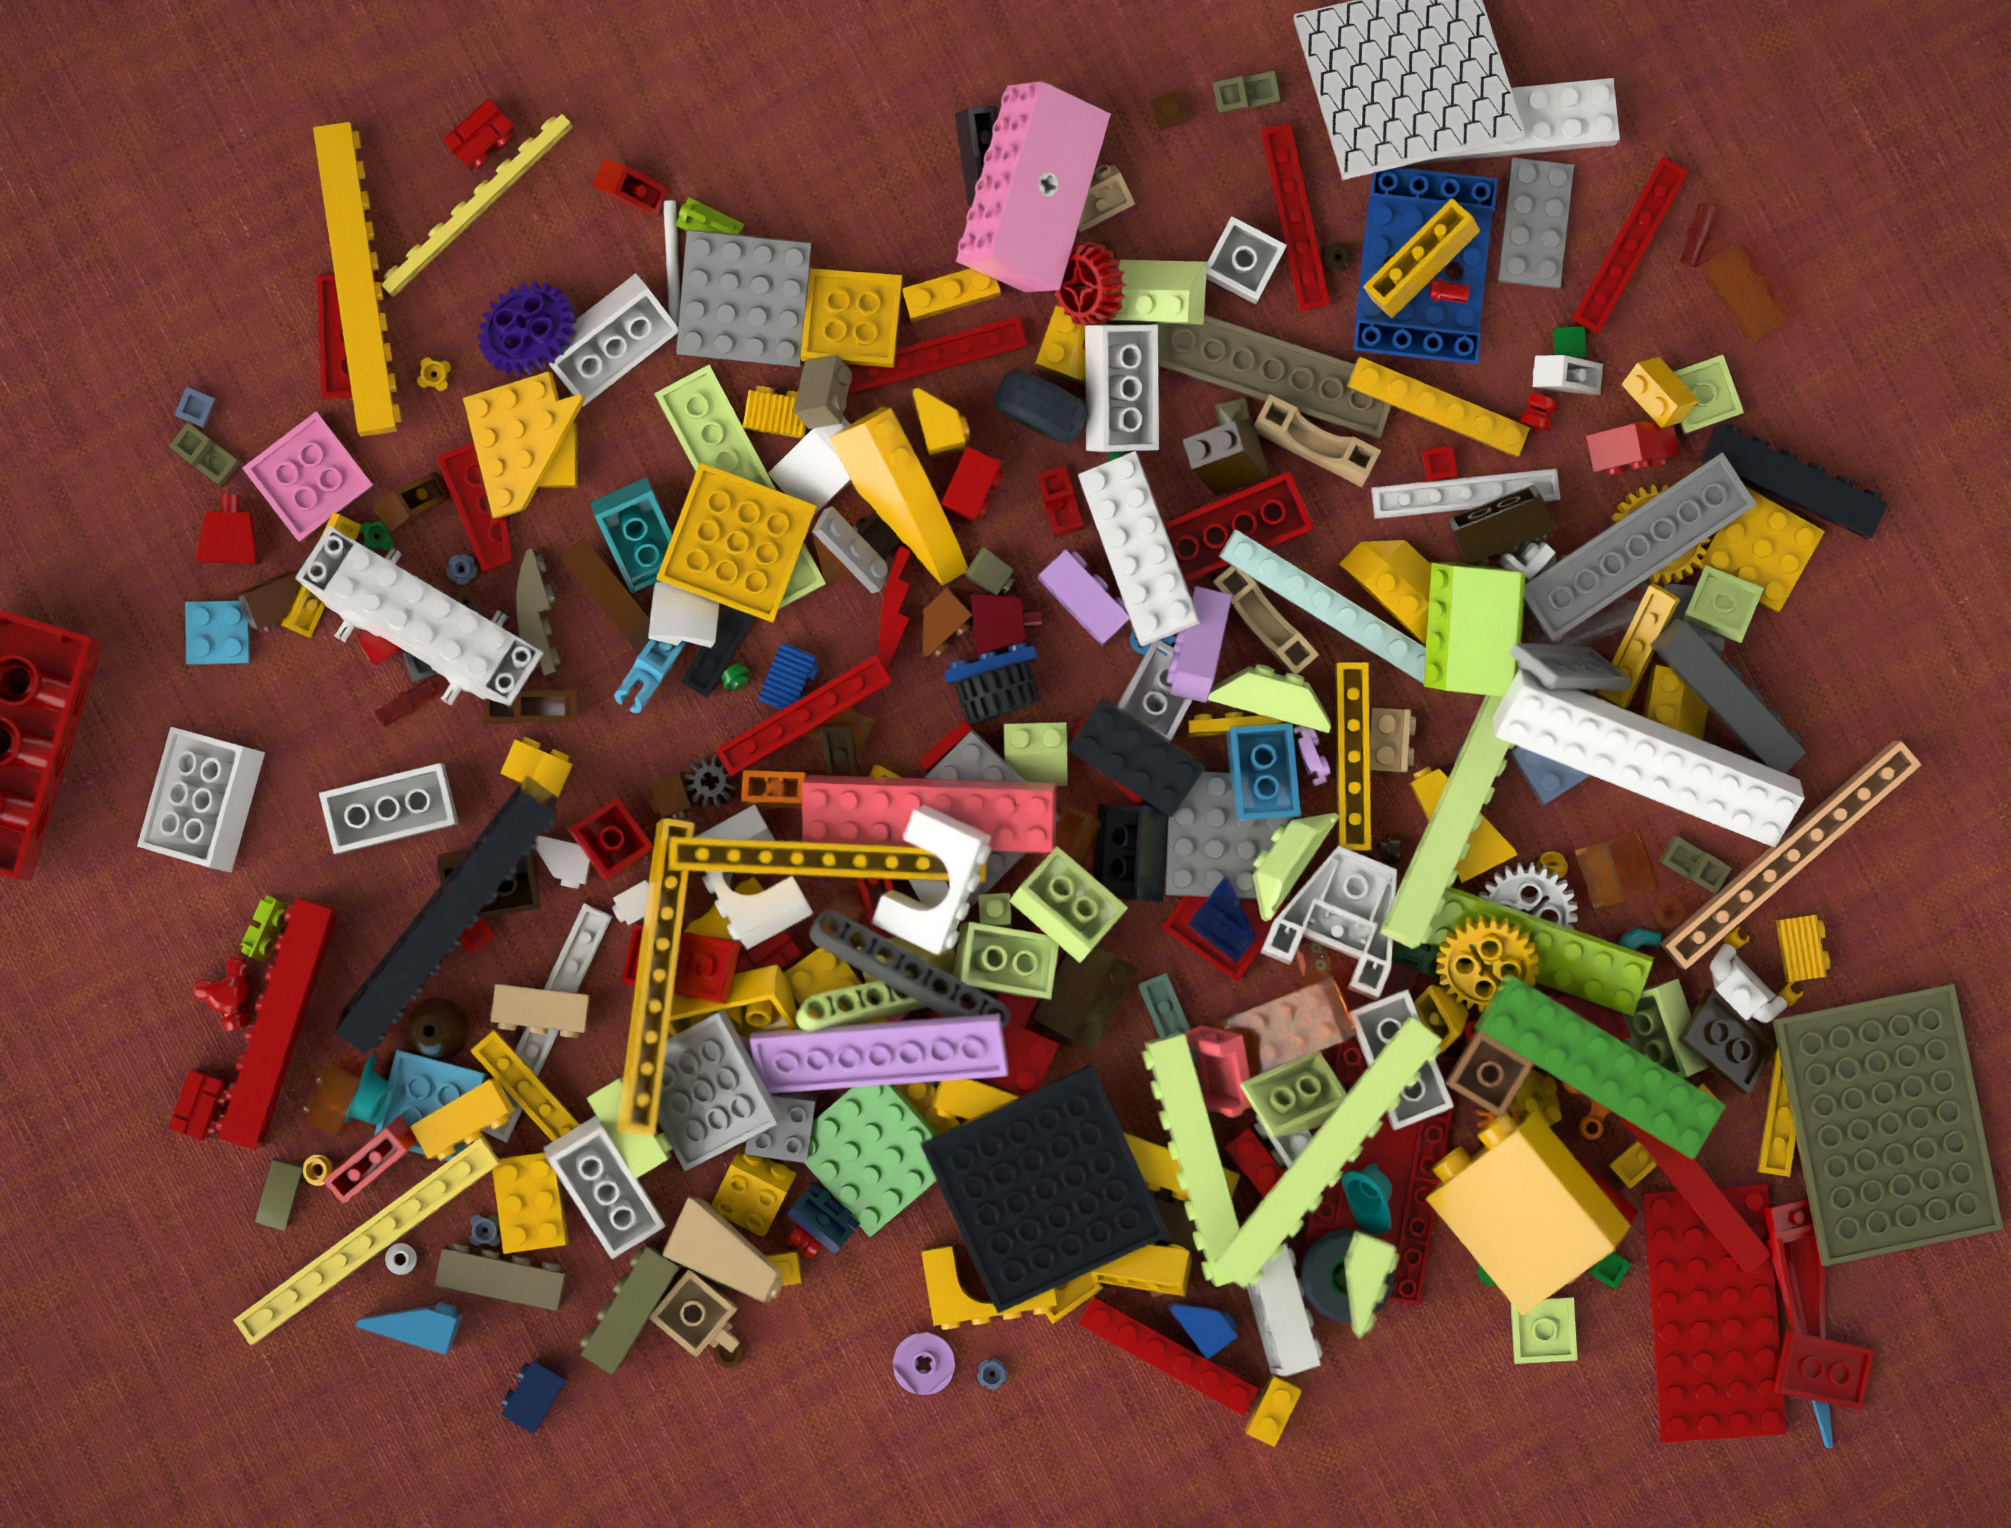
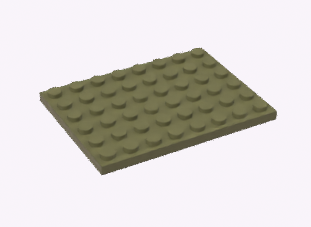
(1887, 1124)

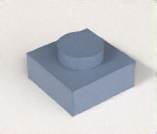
(195, 407)

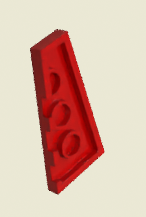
(468, 492)

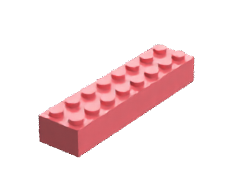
(880, 809)

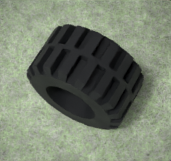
(997, 692)

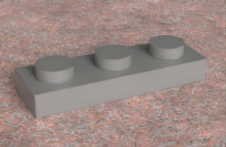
(852, 550)

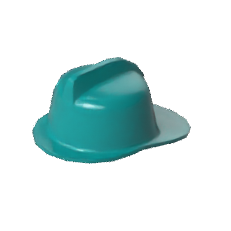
(372, 1096)
(1368, 1198)

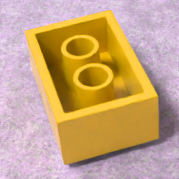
(529, 1203)

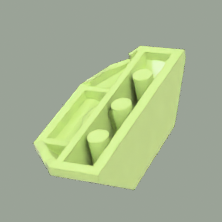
(1273, 696)
(1287, 859)

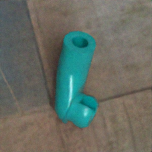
(1636, 937)

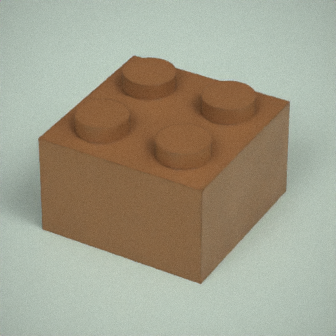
(1488, 1073)

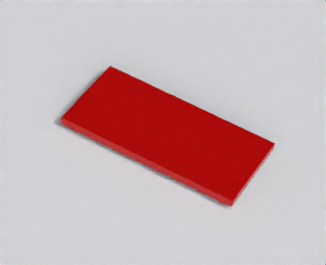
(1407, 1162)

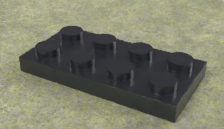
(1136, 756)

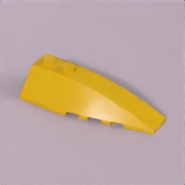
(898, 490)

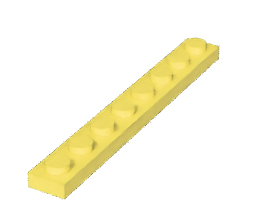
(485, 195)

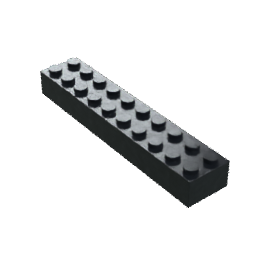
(447, 914)

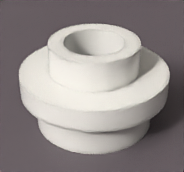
(409, 1253)

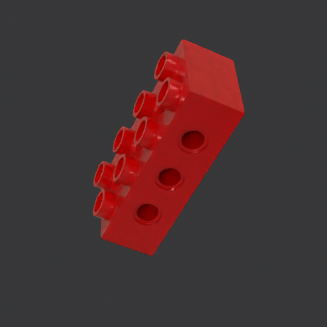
(41, 730)

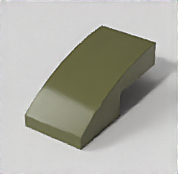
(1247, 92)
(205, 454)
(1694, 864)
(279, 1194)

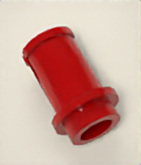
(1448, 291)

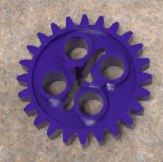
(527, 328)

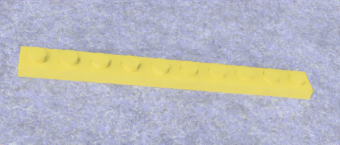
(367, 1241)

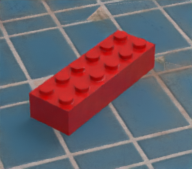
(1265, 513)

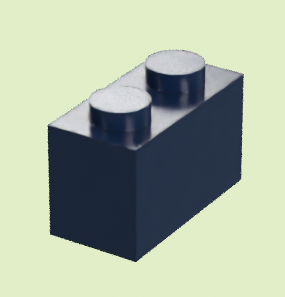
(533, 1395)

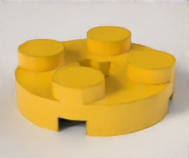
(1543, 1098)

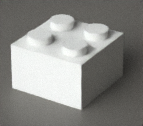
(1244, 260)

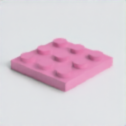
(308, 476)

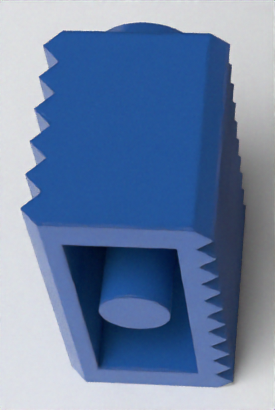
(788, 677)

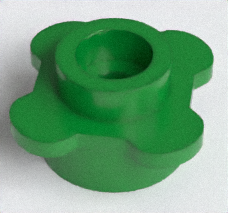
(370, 530)

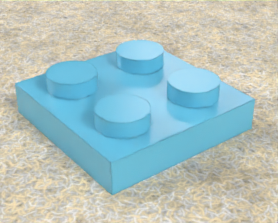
(216, 633)

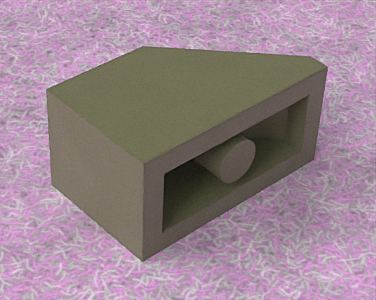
(990, 573)

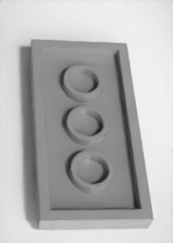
(1535, 223)
(1569, 667)

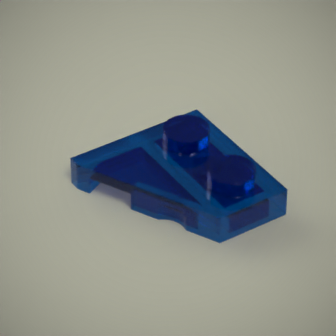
(1224, 922)

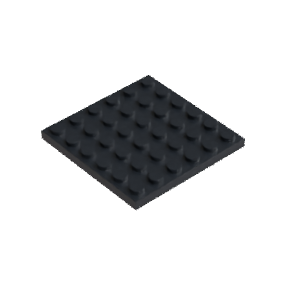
(1044, 1188)

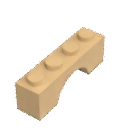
(1338, 454)
(1265, 621)

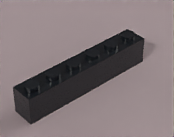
(1797, 483)

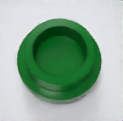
(735, 677)

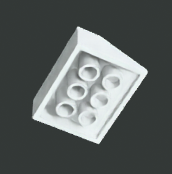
(201, 799)

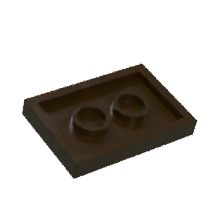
(1728, 1042)

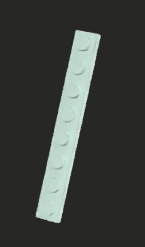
(1325, 604)

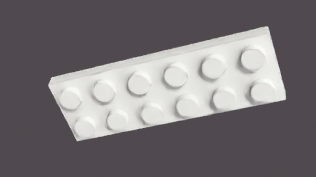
(1138, 549)

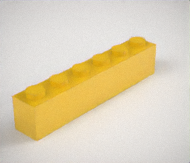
(1353, 756)

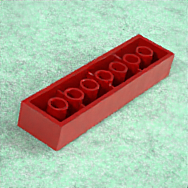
(278, 1023)

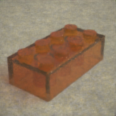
(1291, 1025)

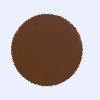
(727, 1359)

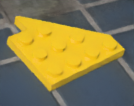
(518, 436)

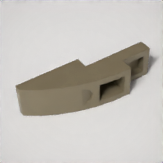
(533, 600)

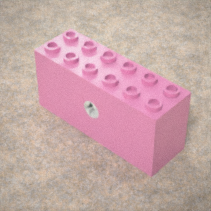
(1033, 187)

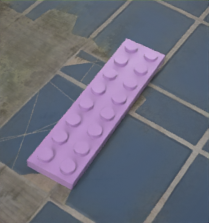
(880, 1054)

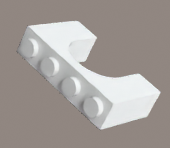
(963, 852)
(758, 915)

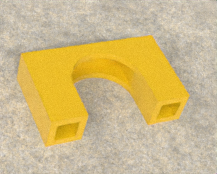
(953, 1303)

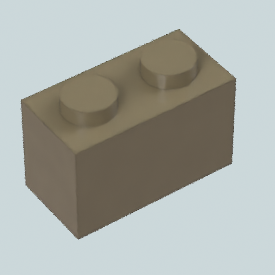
(823, 391)

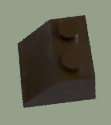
(1227, 456)

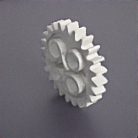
(1508, 892)

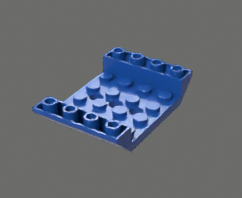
(1396, 210)

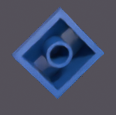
(1205, 1325)

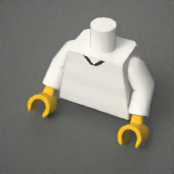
(1743, 987)

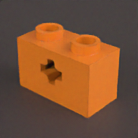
(772, 789)

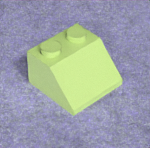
(1037, 751)

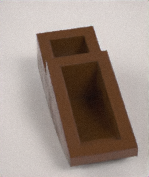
(533, 708)

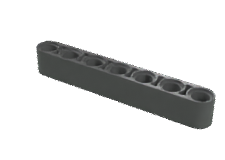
(898, 961)

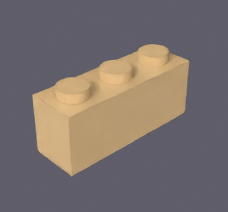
(540, 1010)

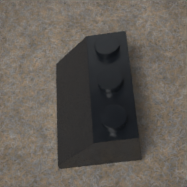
(1131, 851)

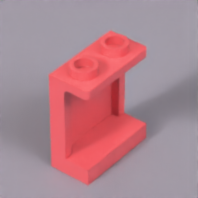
(1221, 1069)

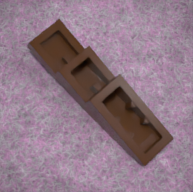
(608, 593)

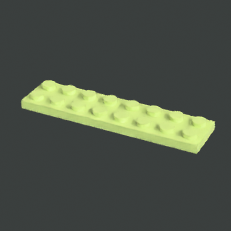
(716, 438)

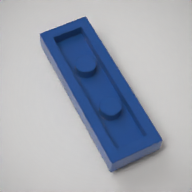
(961, 670)

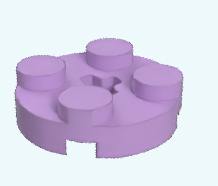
(1309, 756)
(941, 1366)

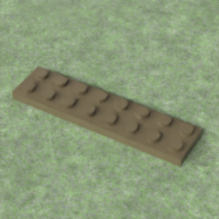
(1267, 366)

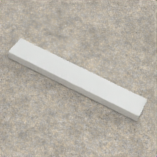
(1458, 493)

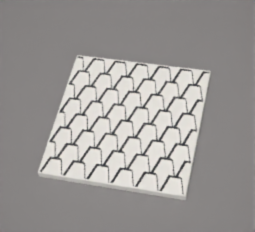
(1407, 81)

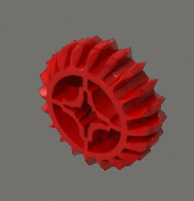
(1091, 285)

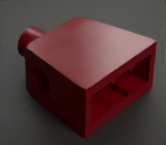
(1001, 622)

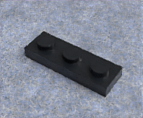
(712, 661)

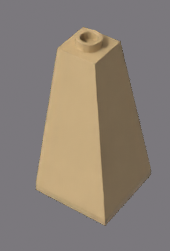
(718, 1250)

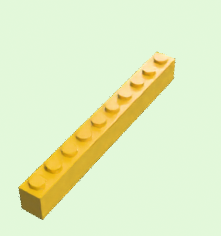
(355, 279)
(808, 859)
(654, 985)
(972, 1098)

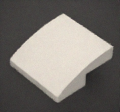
(682, 616)

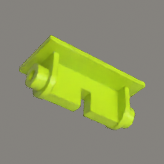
(703, 218)
(261, 941)

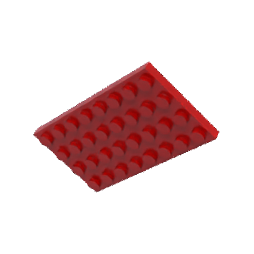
(1711, 1323)

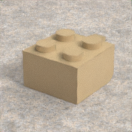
(696, 1315)

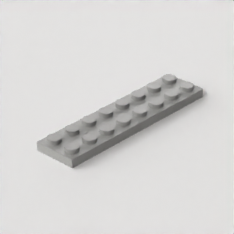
(1636, 547)

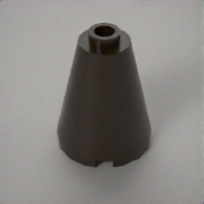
(449, 1025)

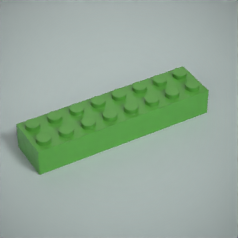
(1600, 1066)

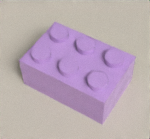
(1085, 596)
(1199, 646)

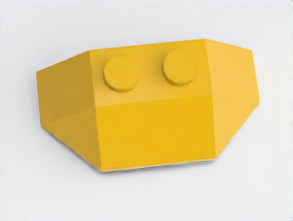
(1395, 579)

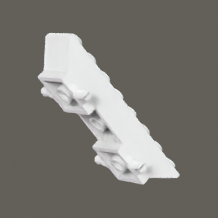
(423, 621)

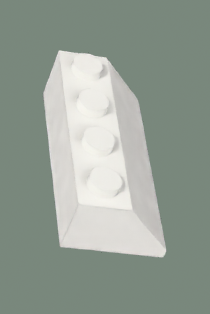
(613, 339)
(1282, 1317)

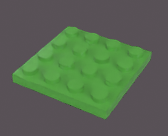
(871, 1153)

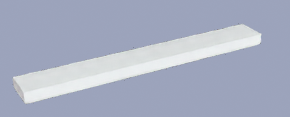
(565, 977)

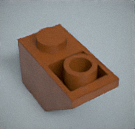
(941, 621)

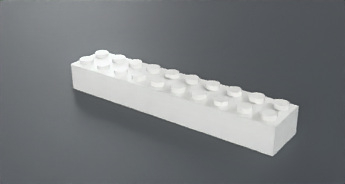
(1648, 758)

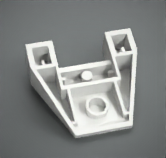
(1344, 911)

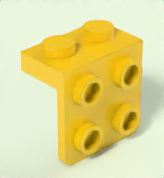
(753, 1191)

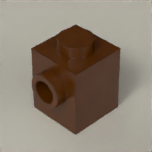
(670, 797)

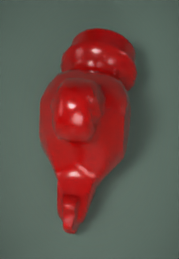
(227, 994)

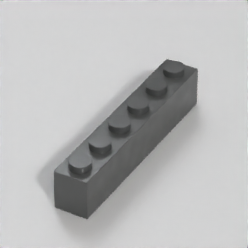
(1727, 696)

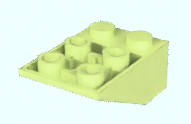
(1366, 1268)

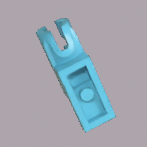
(650, 669)

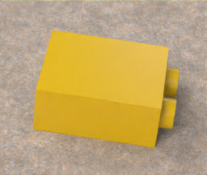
(1526, 1209)

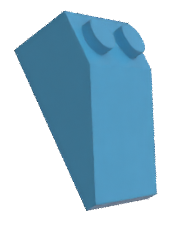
(1263, 771)
(424, 1326)

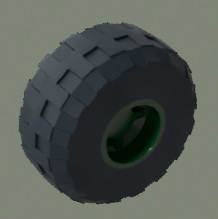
(1040, 406)
(1325, 1275)

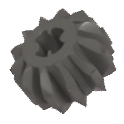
(705, 790)

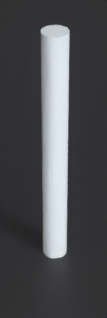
(672, 260)

